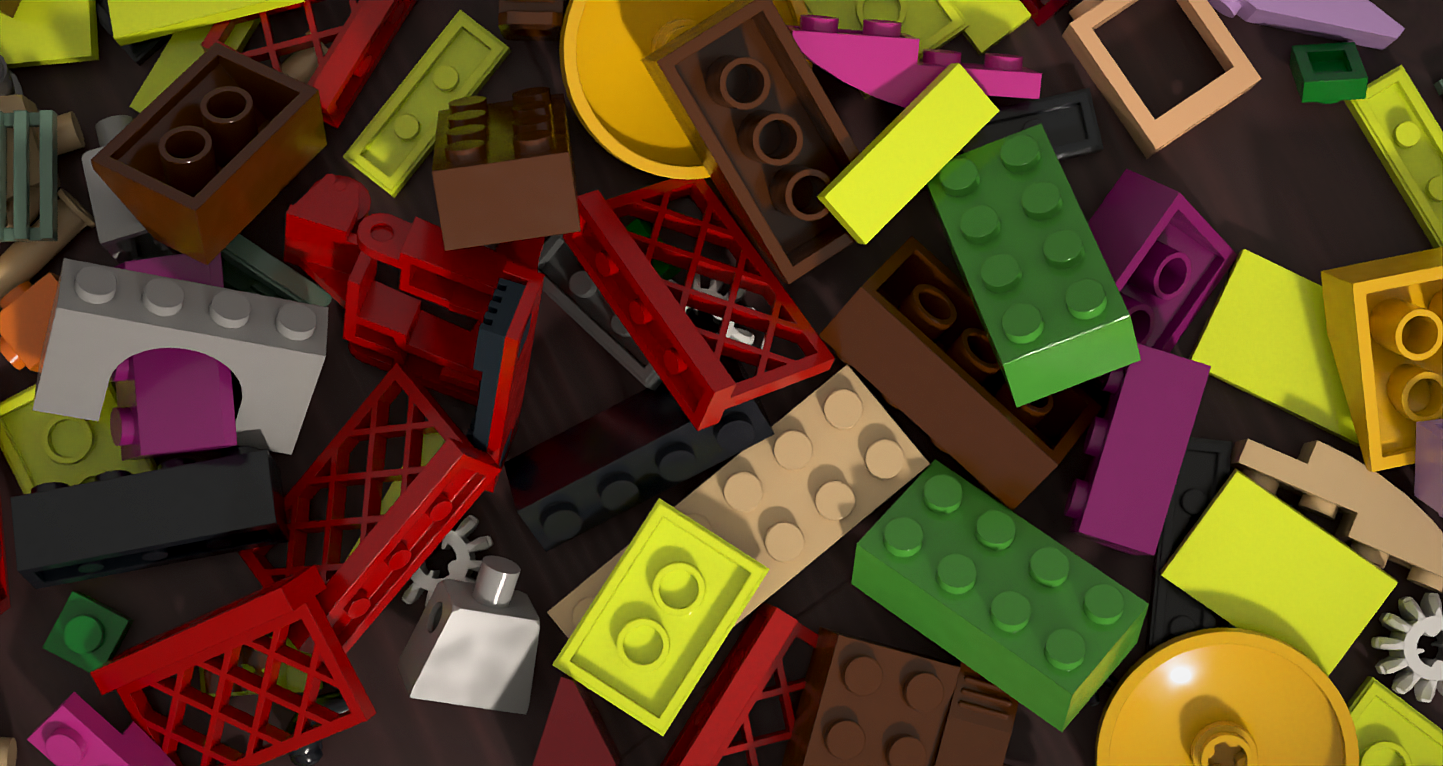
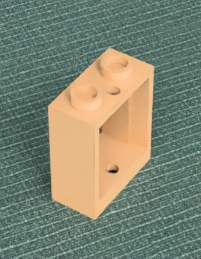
(1146, 131)

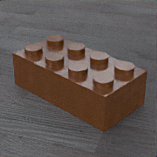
(760, 130)
(505, 169)
(931, 359)
(870, 705)

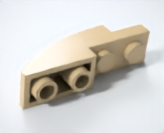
(1376, 514)

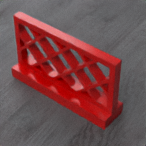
(349, 60)
(655, 308)
(391, 543)
(225, 632)
(736, 690)

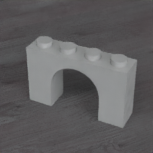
(116, 312)

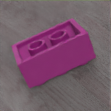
(1159, 257)
(173, 397)
(1137, 451)

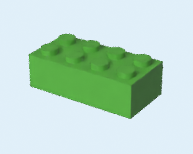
(1032, 266)
(998, 594)

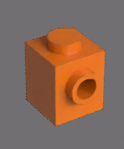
(26, 321)

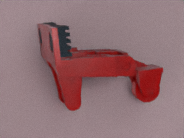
(501, 288)

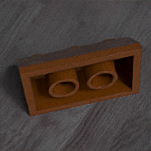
(213, 151)

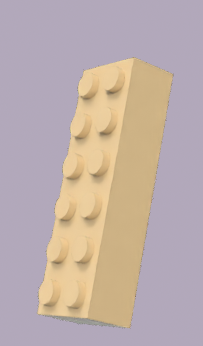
(794, 490)

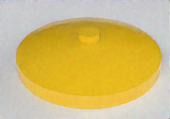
(614, 90)
(1225, 703)

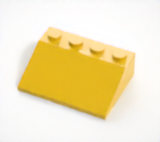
(1388, 349)

